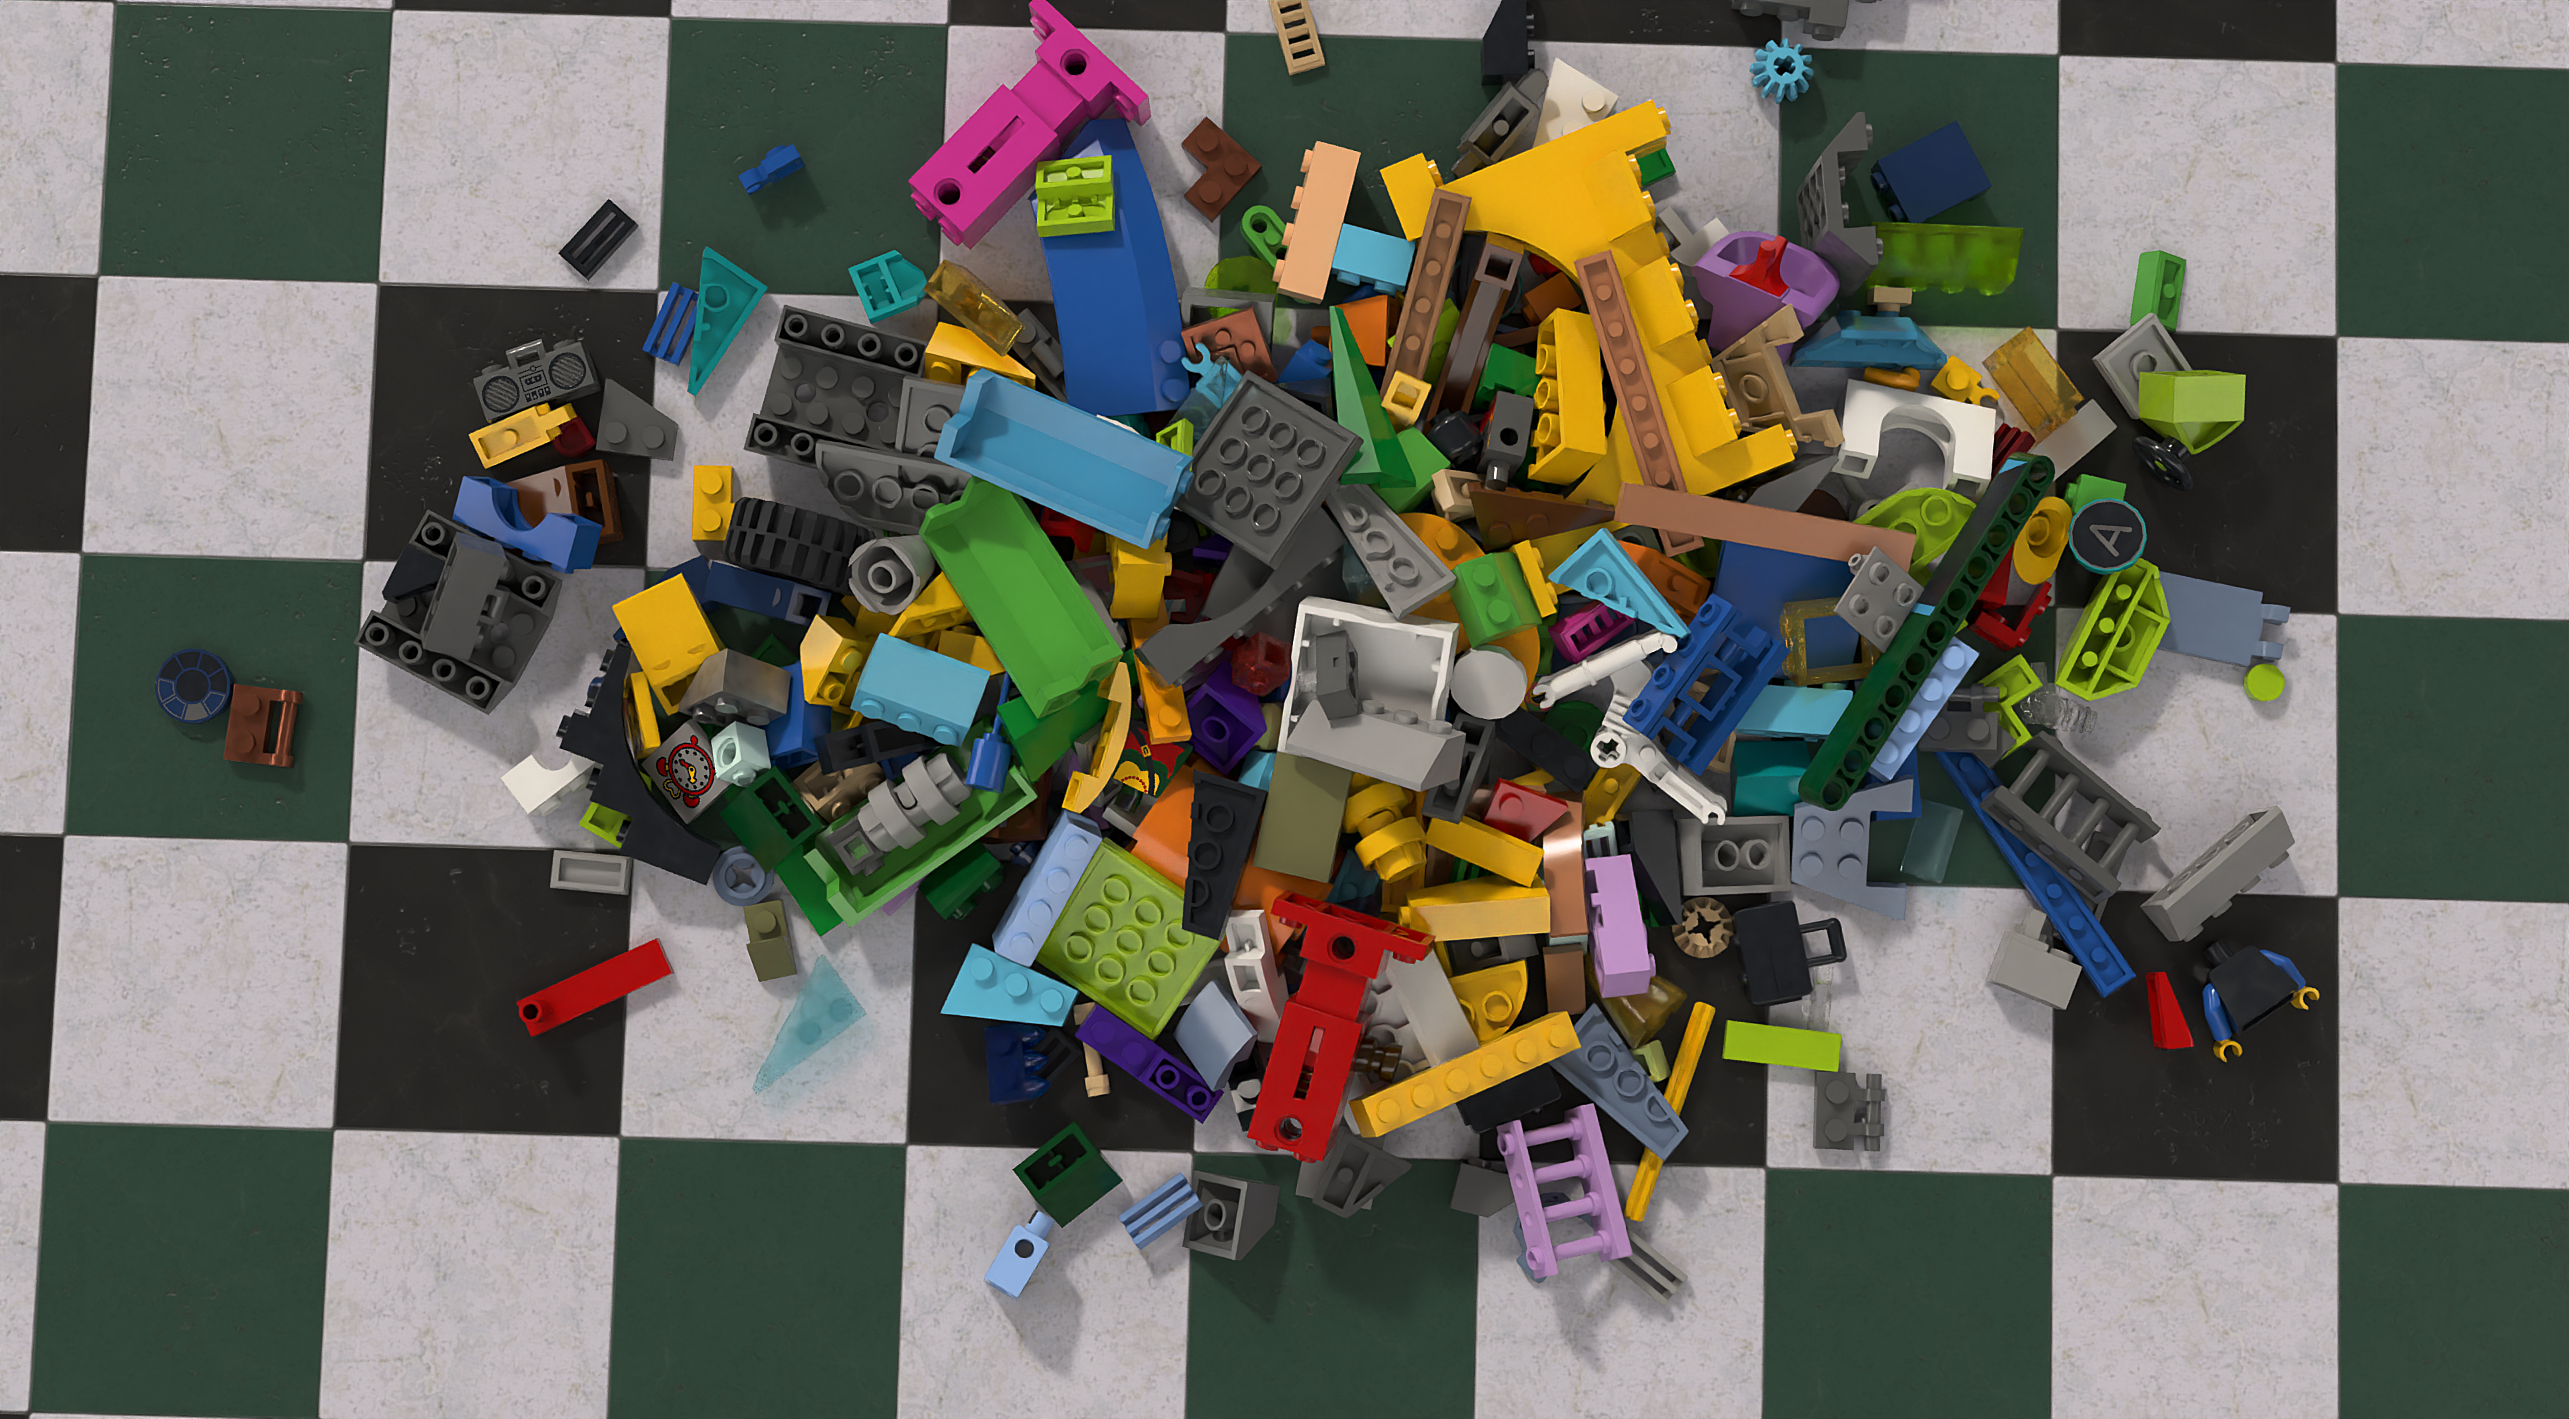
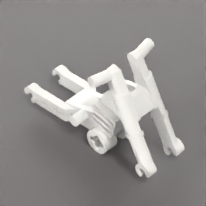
(1630, 674)

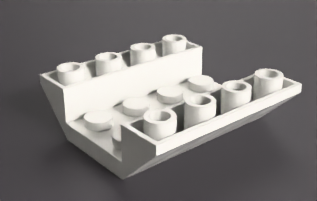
(1421, 1013)

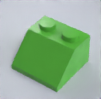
(1493, 598)

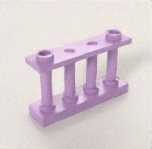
(1599, 1190)

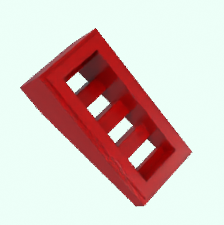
(2167, 1019)

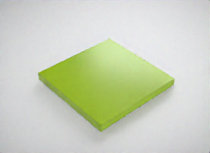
(1126, 941)

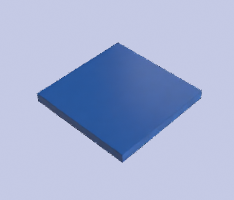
(1764, 579)

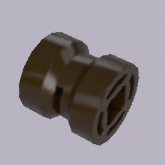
(1382, 1059)

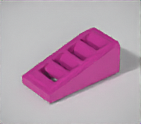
(1585, 645)

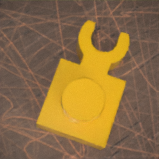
(1959, 383)

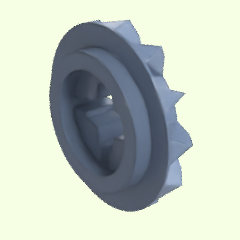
(725, 878)

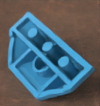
(1870, 342)

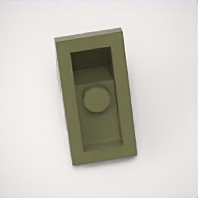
(769, 940)

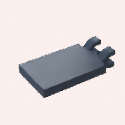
(2218, 621)

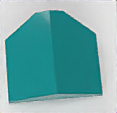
(888, 285)

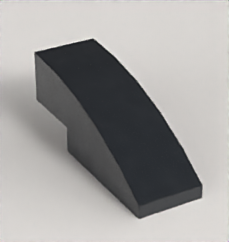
(868, 745)

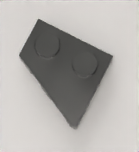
(633, 426)

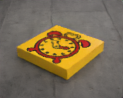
(640, 716)

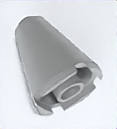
(891, 572)

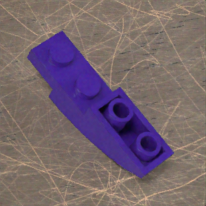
(1148, 1063)

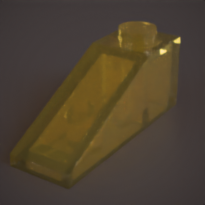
(975, 306)

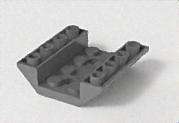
(1823, 214)
(850, 372)
(492, 667)

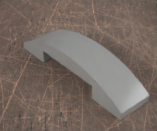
(2075, 437)

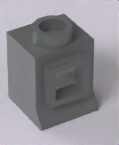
(857, 849)

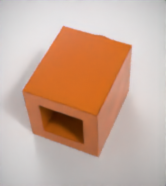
(1547, 297)

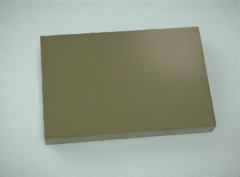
(1303, 817)

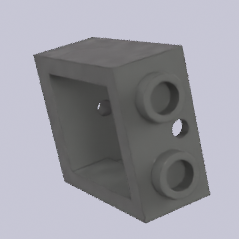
(1263, 304)

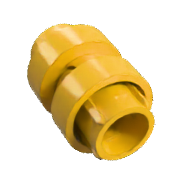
(1389, 840)

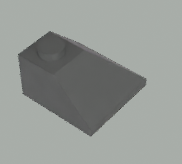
(1232, 1215)

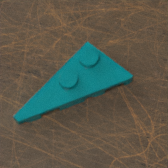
(723, 306)

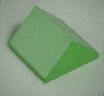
(1424, 461)

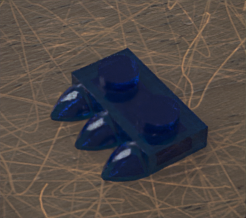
(1011, 1063)

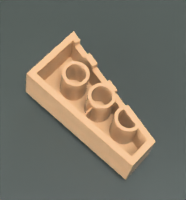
(1317, 221)

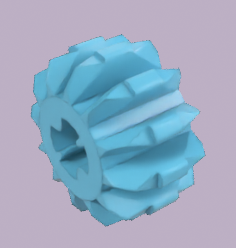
(1773, 59)

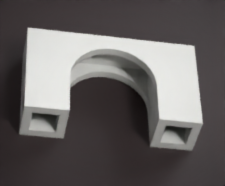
(1958, 428)

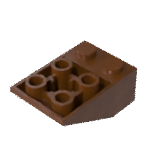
(574, 488)

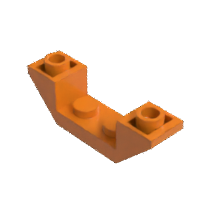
(1676, 583)

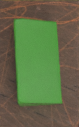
(2158, 288)

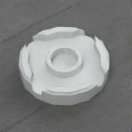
(1488, 682)

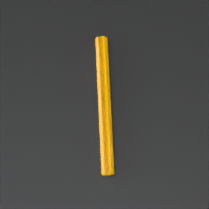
(1675, 1095)

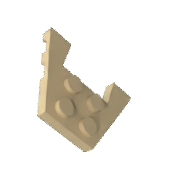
(1761, 388)

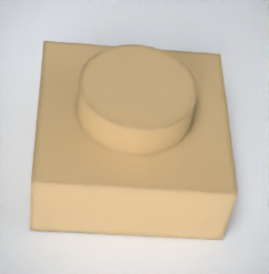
(1889, 298)

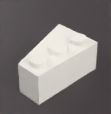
(1571, 103)

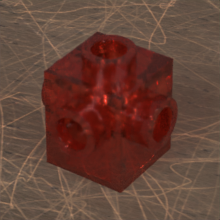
(1261, 664)

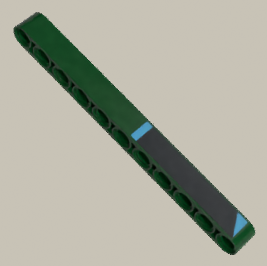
(1926, 631)

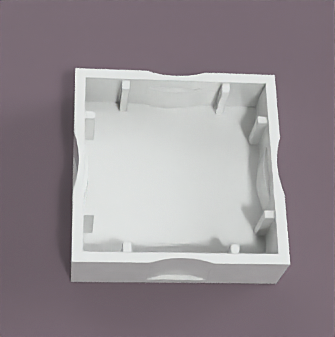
(1399, 660)

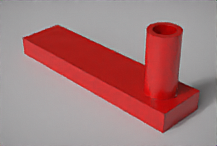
(594, 987)

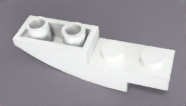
(1253, 972)

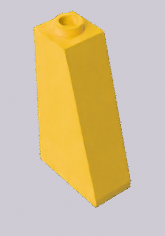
(1478, 909)

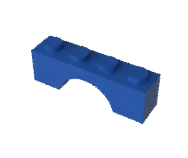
(494, 510)

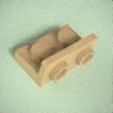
(839, 791)

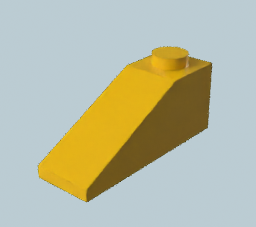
(932, 610)

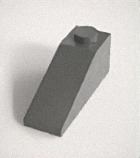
(1452, 798)

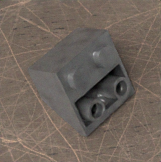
(736, 689)

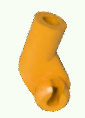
(1906, 380)

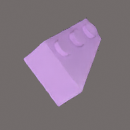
(1616, 927)

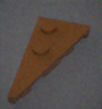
(1522, 516)

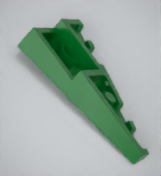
(1360, 411)
(1047, 739)

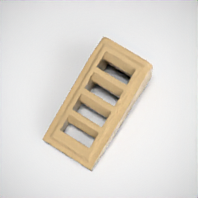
(1305, 63)

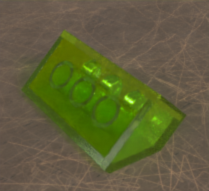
(1946, 257)

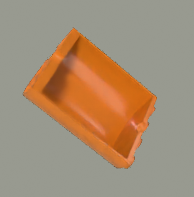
(1163, 846)

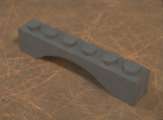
(1178, 647)

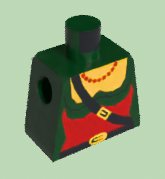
(1146, 766)

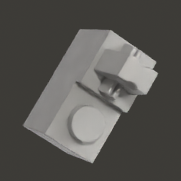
(2028, 969)

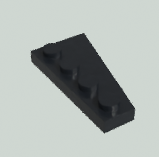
(1221, 841)

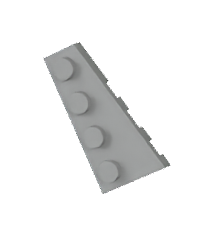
(1391, 552)

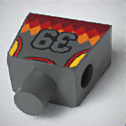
(1504, 438)

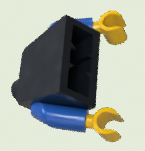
(2247, 991)

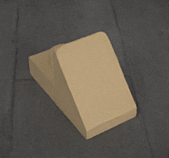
(1452, 494)

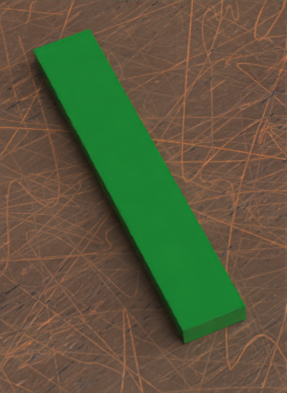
(801, 881)

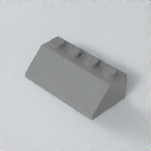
(1382, 744)
(2220, 873)

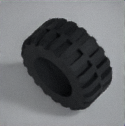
(793, 544)

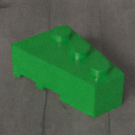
(1506, 372)

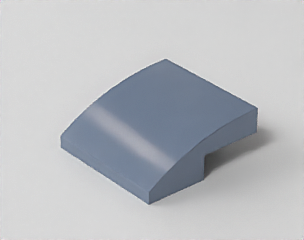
(1215, 1034)

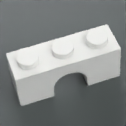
(541, 788)

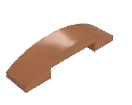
(1565, 868)

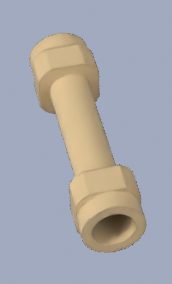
(1097, 1082)

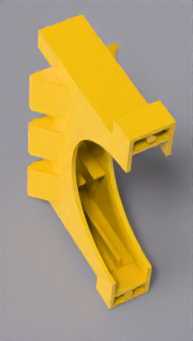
(1577, 202)

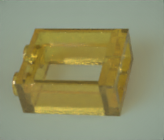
(2033, 382)
(1793, 630)

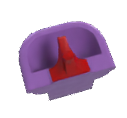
(1757, 275)

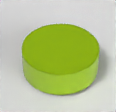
(2263, 682)

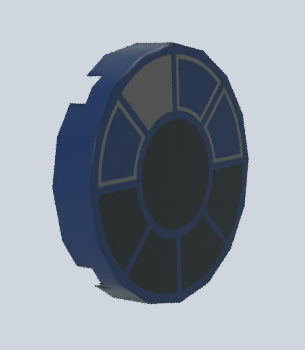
(194, 686)

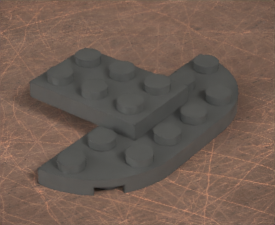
(901, 486)

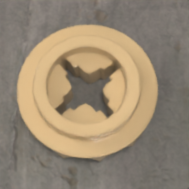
(1718, 937)

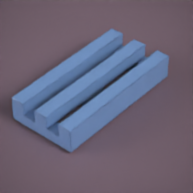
(1158, 1205)

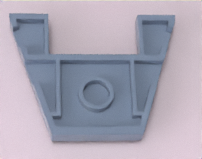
(1833, 847)

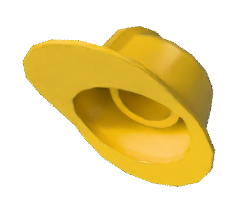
(2042, 540)

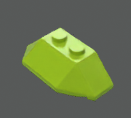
(2115, 634)

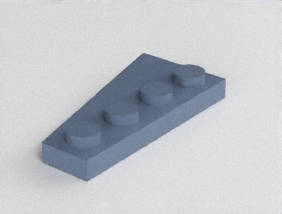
(1619, 1085)

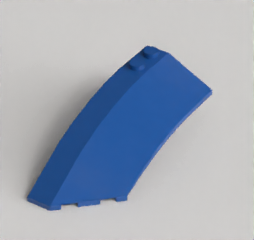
(1117, 294)

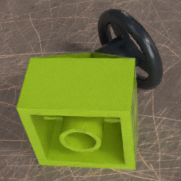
(2190, 413)

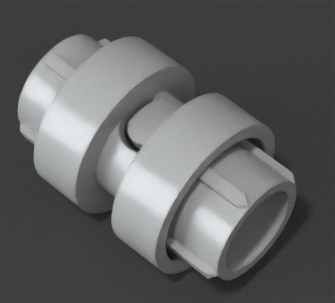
(929, 792)

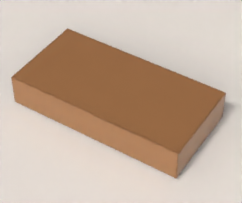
(1564, 979)

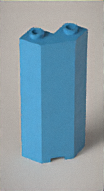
(1065, 459)

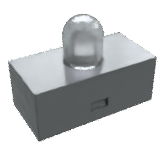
(1334, 675)

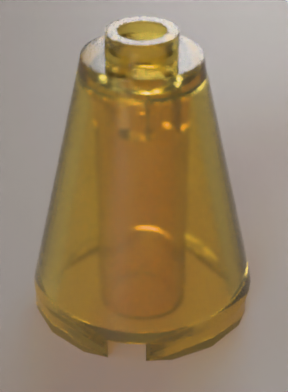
(1639, 1014)

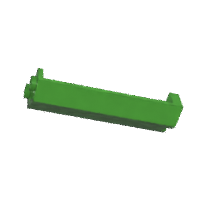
(1020, 595)
(860, 895)

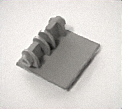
(1877, 597)

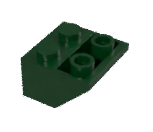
(773, 818)
(962, 880)
(1068, 1174)

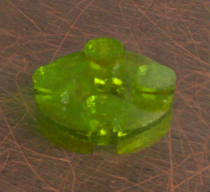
(1240, 272)

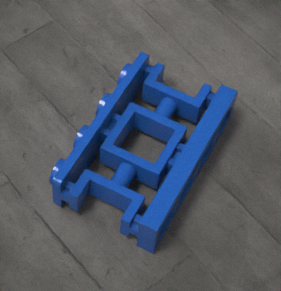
(1727, 697)

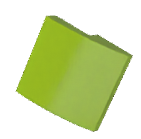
(1075, 196)

